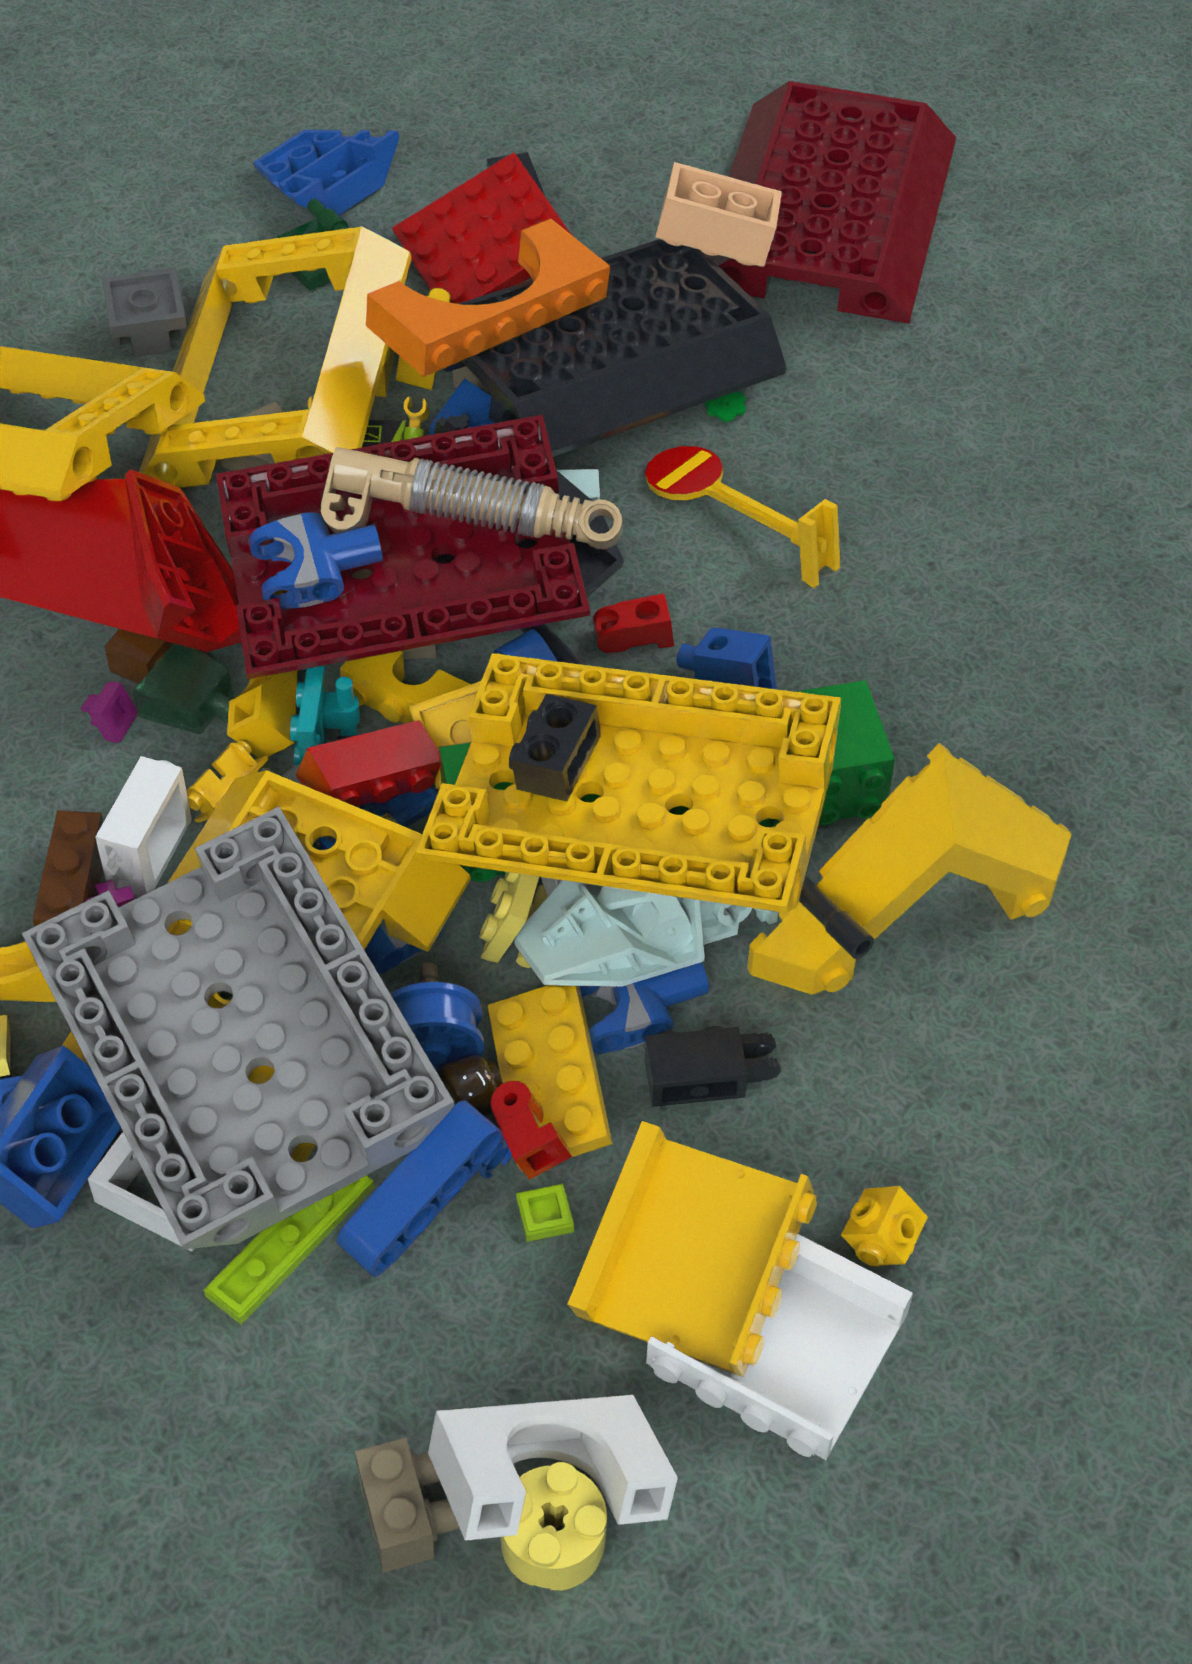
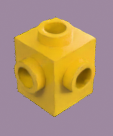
(884, 1226)

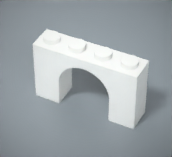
(601, 1436)

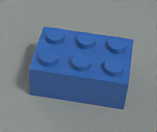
(52, 1136)

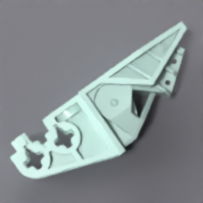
(622, 935)

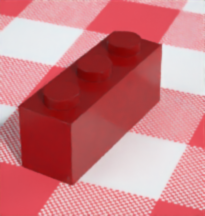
(372, 765)

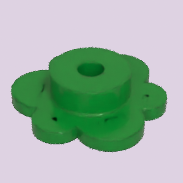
(727, 406)

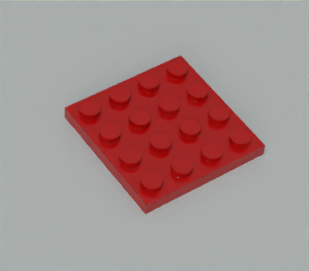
(474, 232)

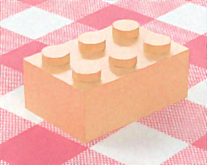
(719, 215)

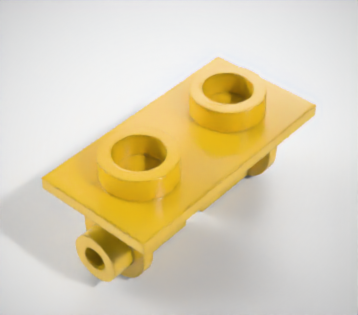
(209, 789)

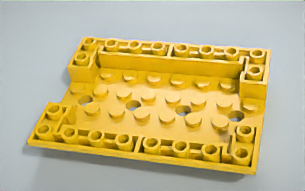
(662, 745)

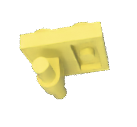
(513, 908)

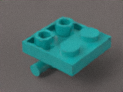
(322, 711)

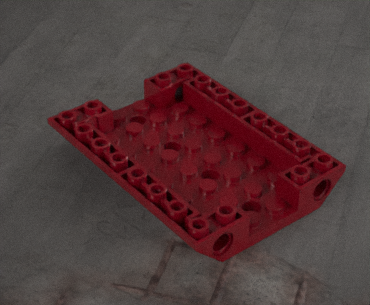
(878, 197)
(408, 595)

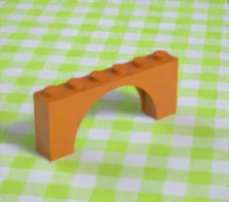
(441, 333)

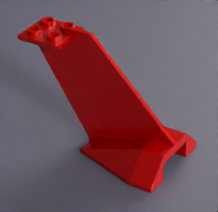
(121, 558)

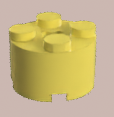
(562, 1557)

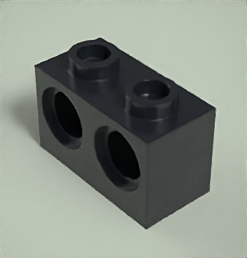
(555, 747)

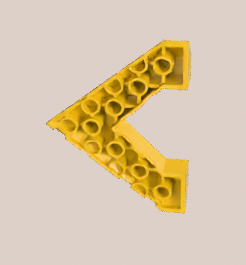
(926, 827)

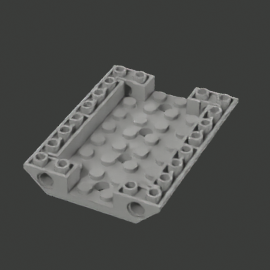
(299, 1003)

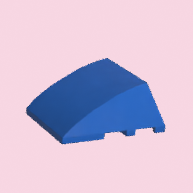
(329, 166)

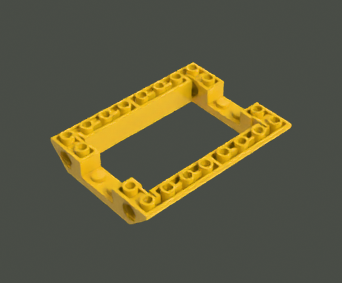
(350, 371)
(76, 447)

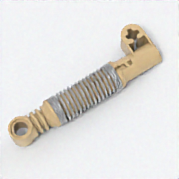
(463, 494)

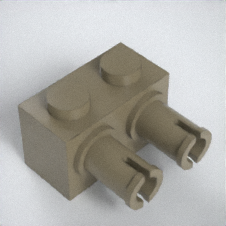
(398, 1515)

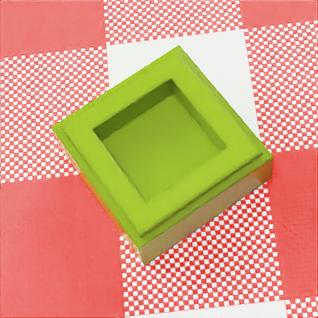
(544, 1212)

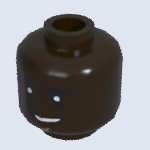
(471, 1081)

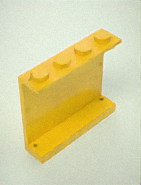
(692, 1251)

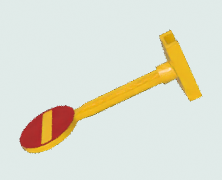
(696, 472)

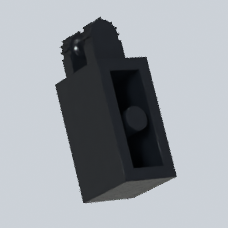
(706, 1064)

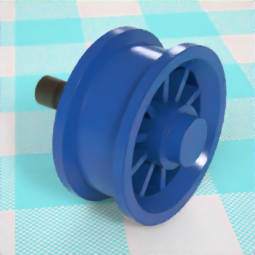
(441, 1017)

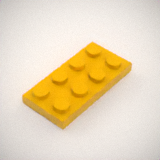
(548, 1047)

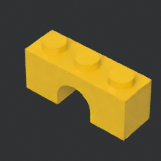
(380, 686)

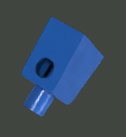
(731, 658)

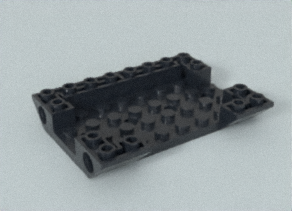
(653, 347)

